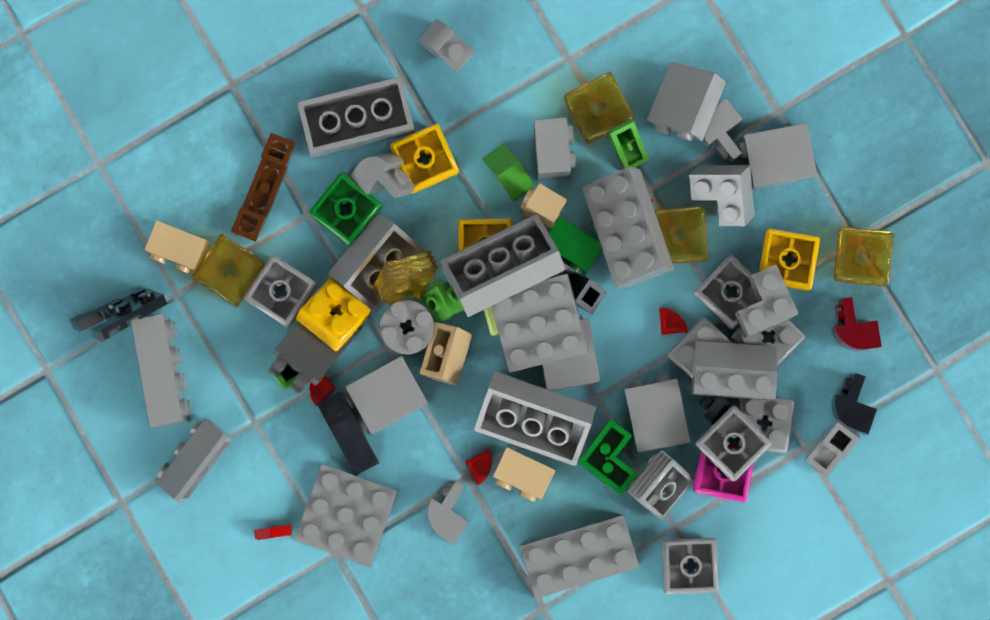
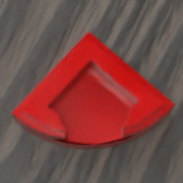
(671, 322)
(321, 390)
(480, 466)
(273, 532)

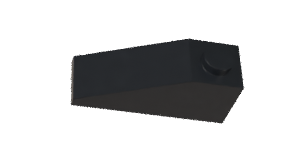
(348, 433)

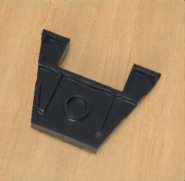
(119, 312)

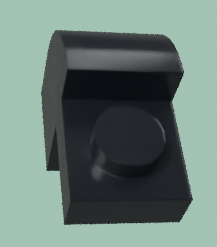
(585, 291)
(849, 411)

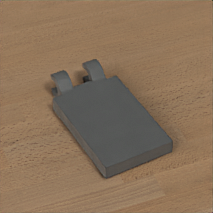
(306, 355)

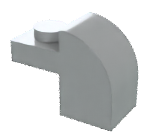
(444, 44)
(723, 121)
(383, 172)
(833, 446)
(442, 518)

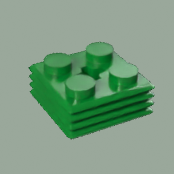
(345, 191)

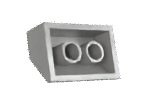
(364, 259)
(734, 370)
(193, 460)

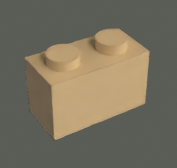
(545, 204)
(176, 246)
(446, 354)
(523, 474)

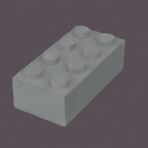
(356, 117)
(627, 227)
(502, 265)
(160, 371)
(535, 418)
(579, 556)

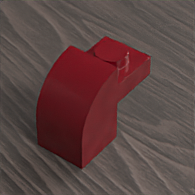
(852, 334)

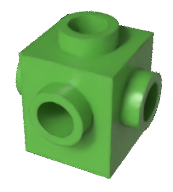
(441, 302)

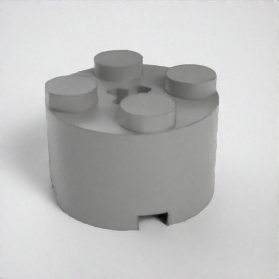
(402, 313)

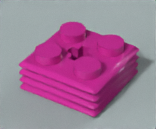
(710, 483)

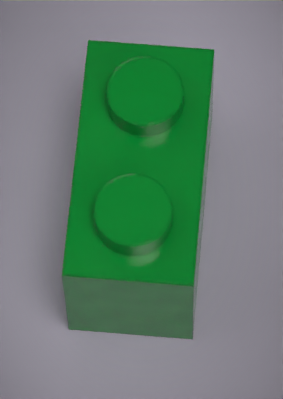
(575, 245)

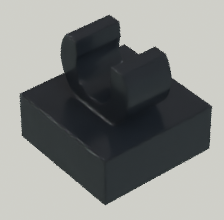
(714, 409)

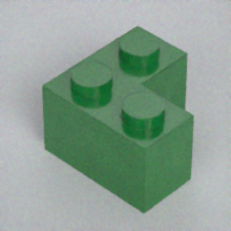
(602, 458)

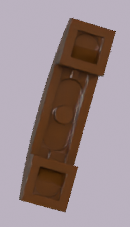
(264, 187)

